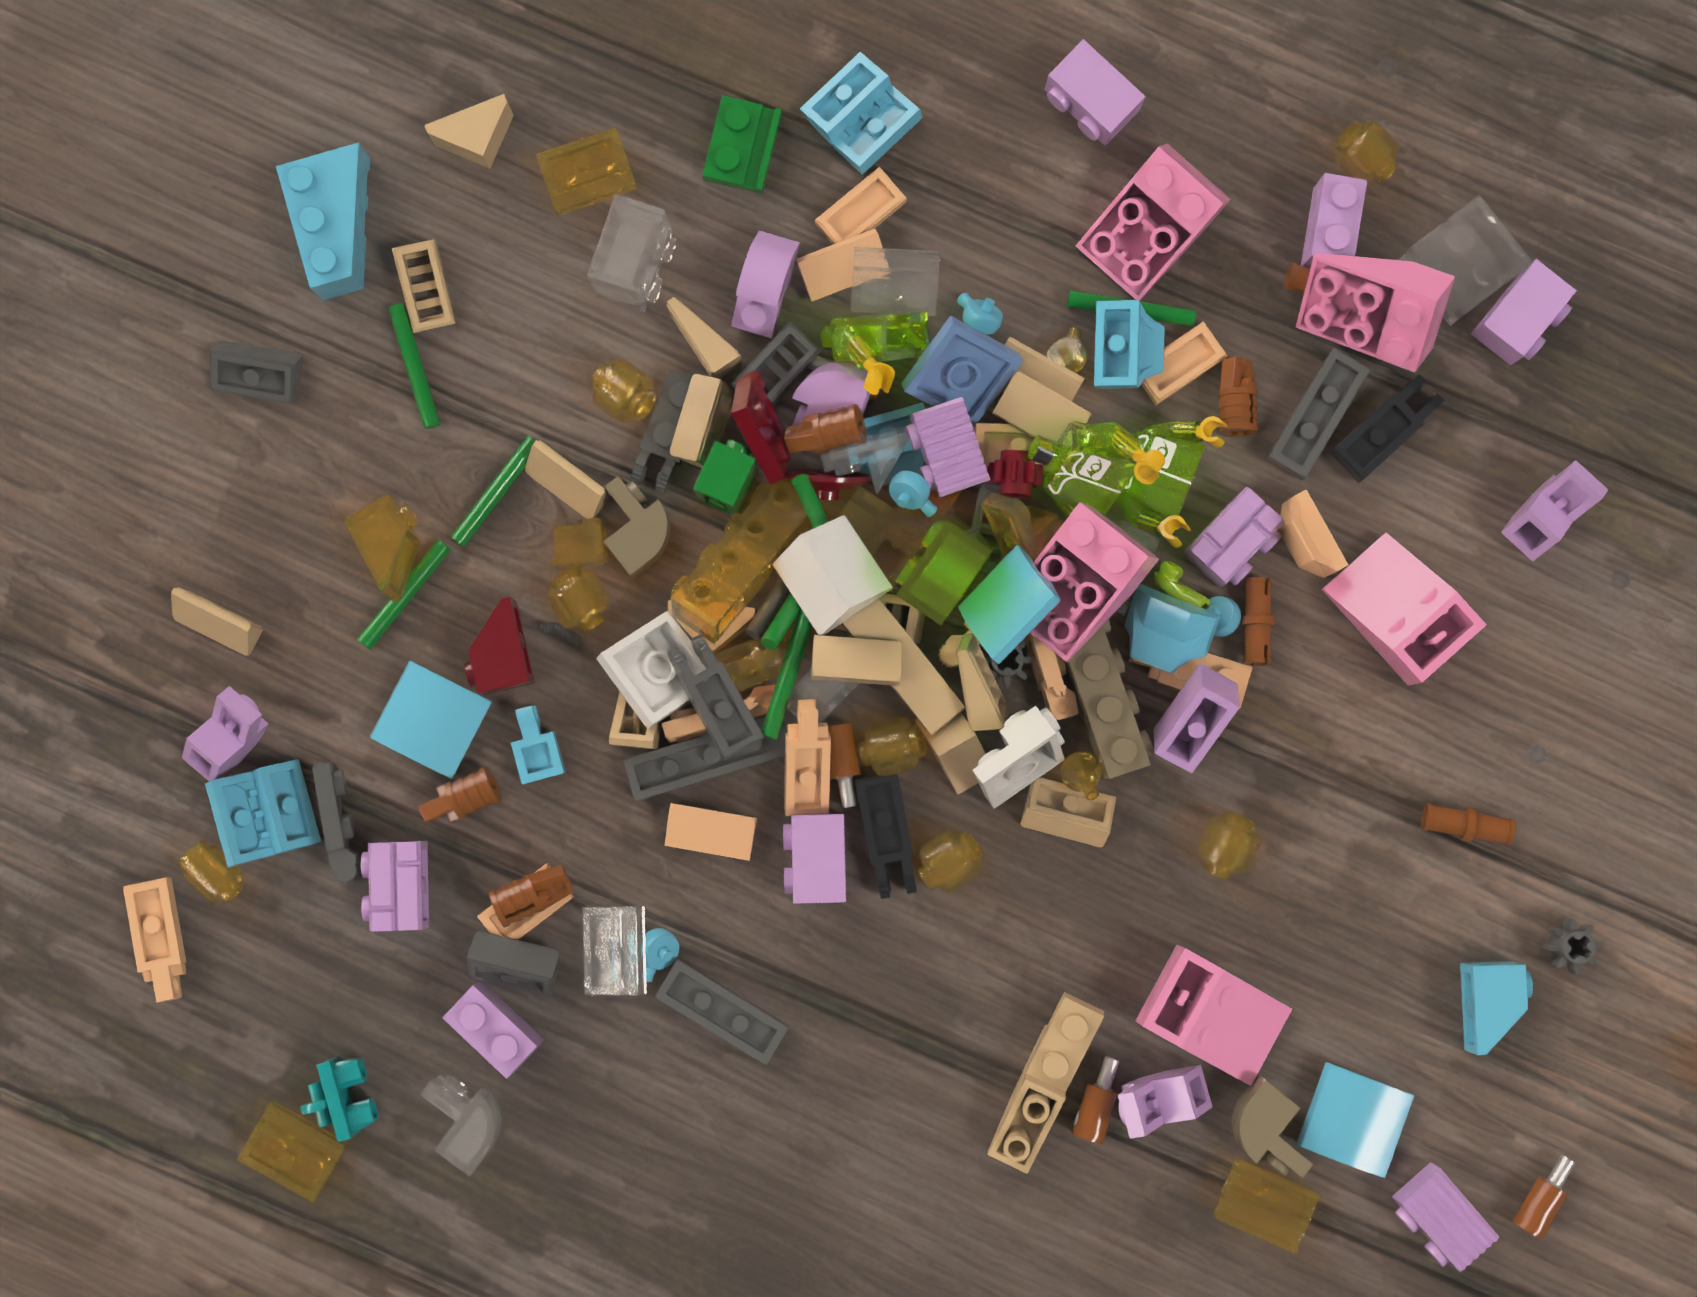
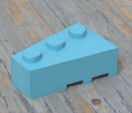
(328, 217)

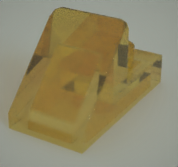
(1019, 525)

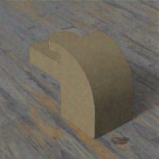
(645, 536)
(1259, 1120)

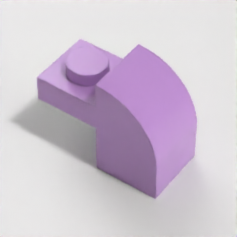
(763, 283)
(831, 388)
(1553, 509)
(226, 736)
(1163, 1099)

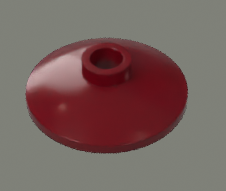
(828, 483)

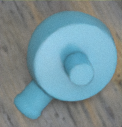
(980, 314)
(912, 492)
(1229, 614)
(660, 950)

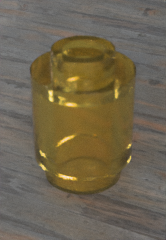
(208, 873)

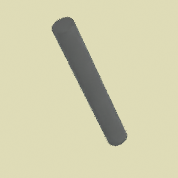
(768, 610)

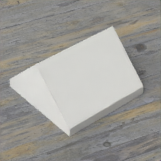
(831, 574)

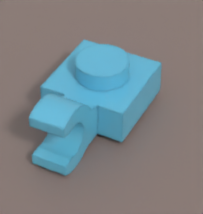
(537, 753)

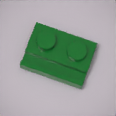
(742, 144)

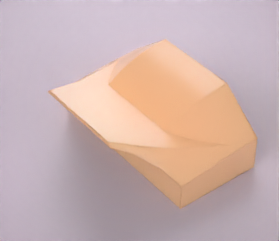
(1309, 537)

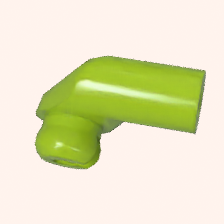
(1168, 583)

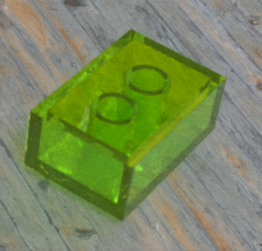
(946, 568)

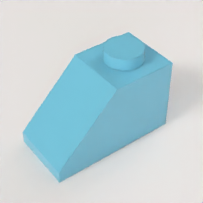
(1492, 1001)

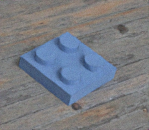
(962, 365)

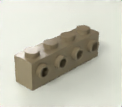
(1108, 707)

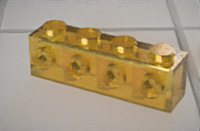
(740, 561)

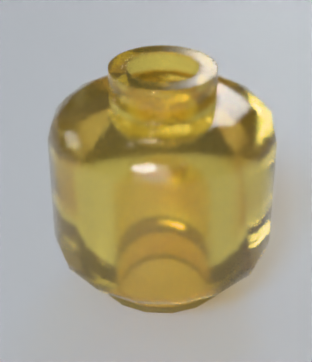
(1366, 151)
(623, 391)
(578, 598)
(892, 746)
(1229, 845)
(950, 861)

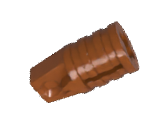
(1238, 398)
(827, 430)
(463, 796)
(530, 894)

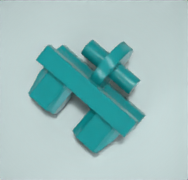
(346, 1116)

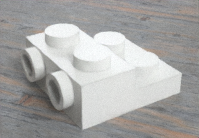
(644, 670)
(1030, 752)

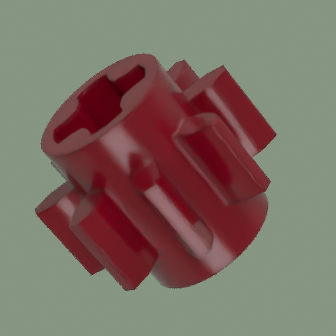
(1015, 474)

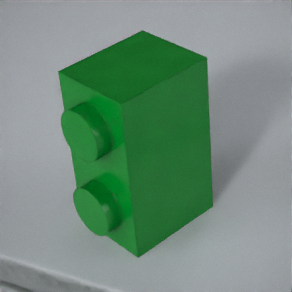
(727, 477)

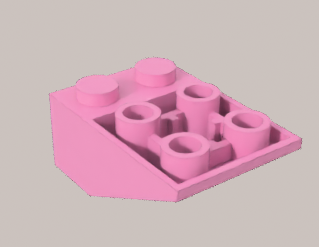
(1152, 221)
(1376, 306)
(1093, 572)
(1403, 609)
(1213, 1015)

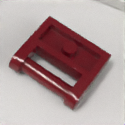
(761, 426)

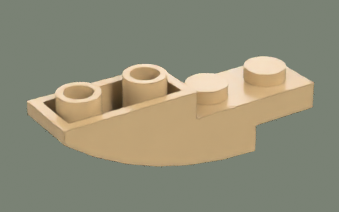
(1045, 1082)

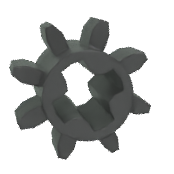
(1018, 662)
(1583, 943)

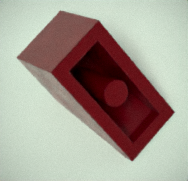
(500, 652)

